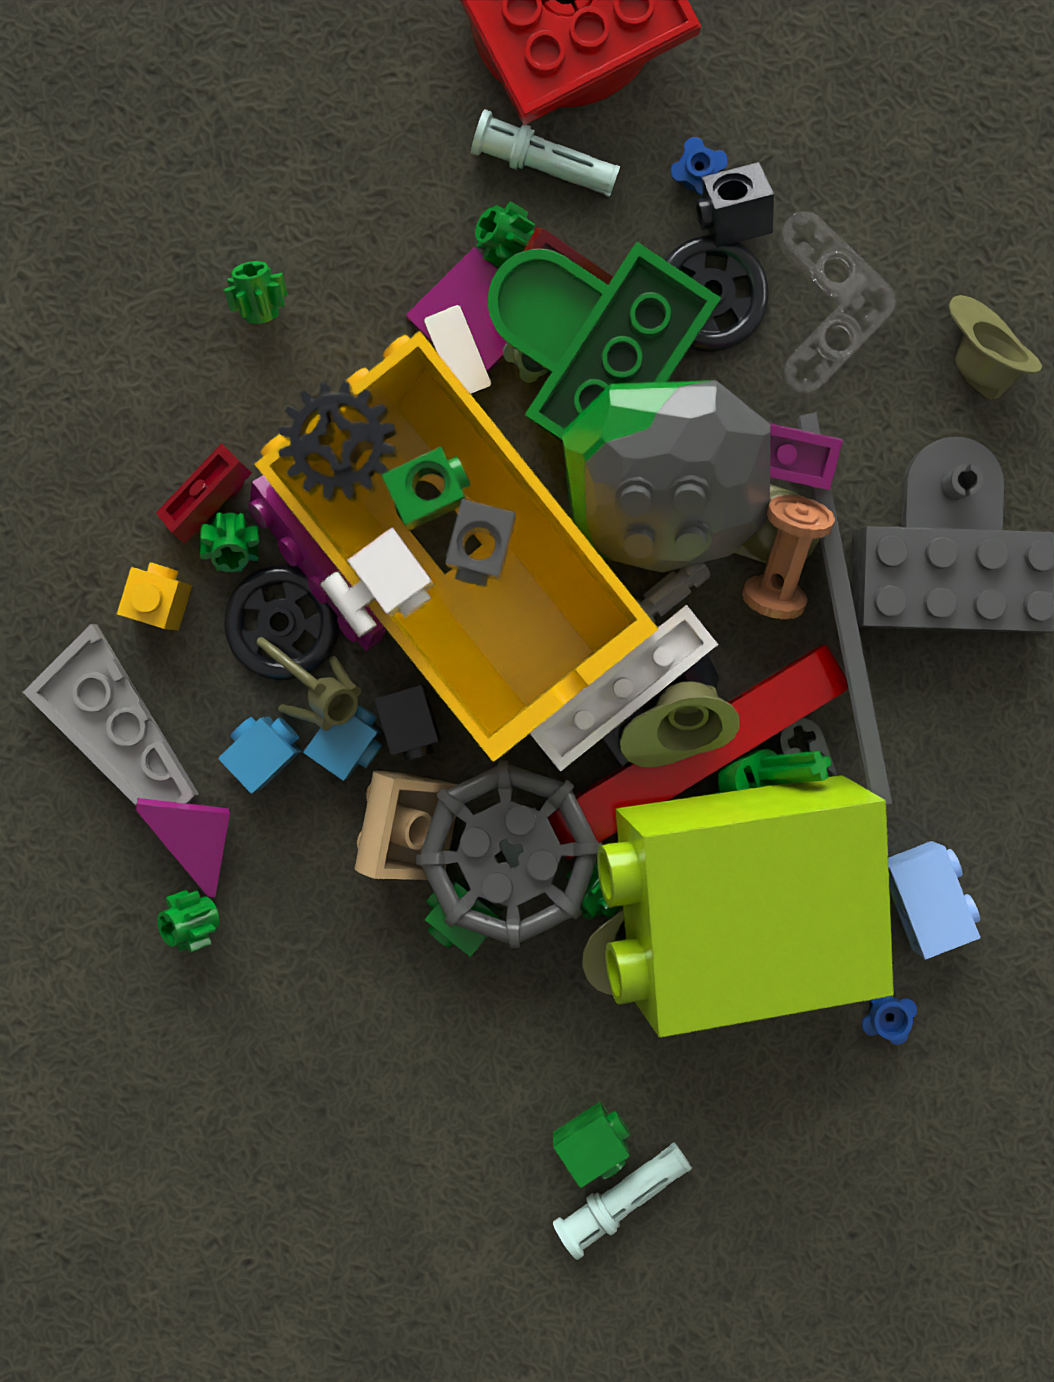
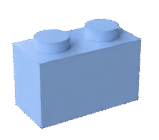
(931, 899)

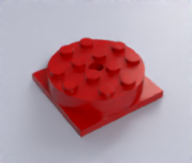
(572, 55)

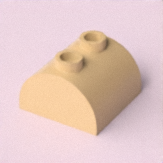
(397, 825)

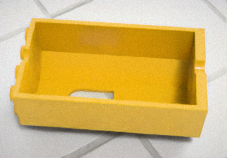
(494, 651)

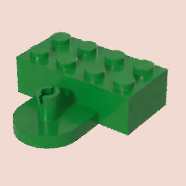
(595, 330)

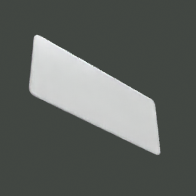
(457, 347)

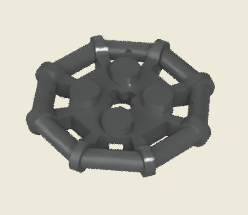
(499, 881)

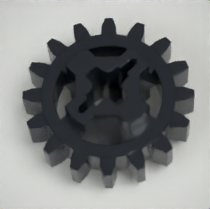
(313, 445)

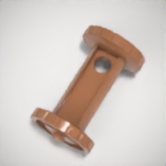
(797, 523)

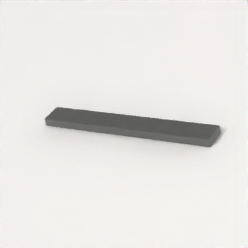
(850, 641)

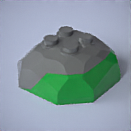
(667, 473)

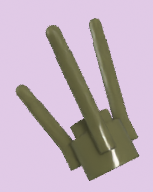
(329, 698)

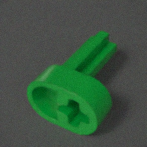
(772, 769)

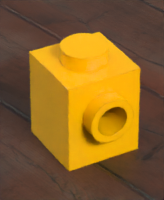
(155, 597)

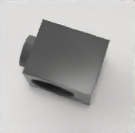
(480, 518)

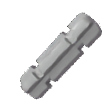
(673, 589)

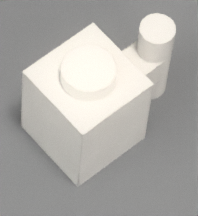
(387, 575)

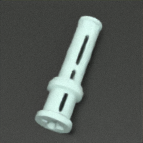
(523, 148)
(605, 1211)

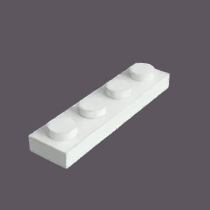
(624, 688)

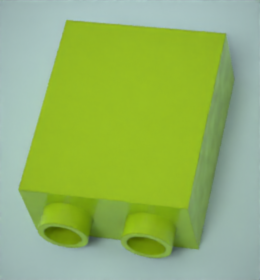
(750, 904)

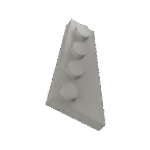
(108, 721)

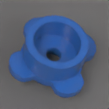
(696, 152)
(898, 1028)

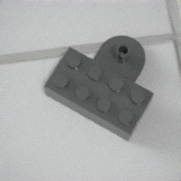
(951, 556)

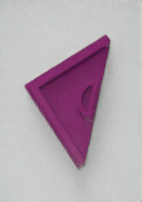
(192, 835)

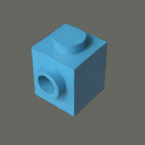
(346, 744)
(260, 751)

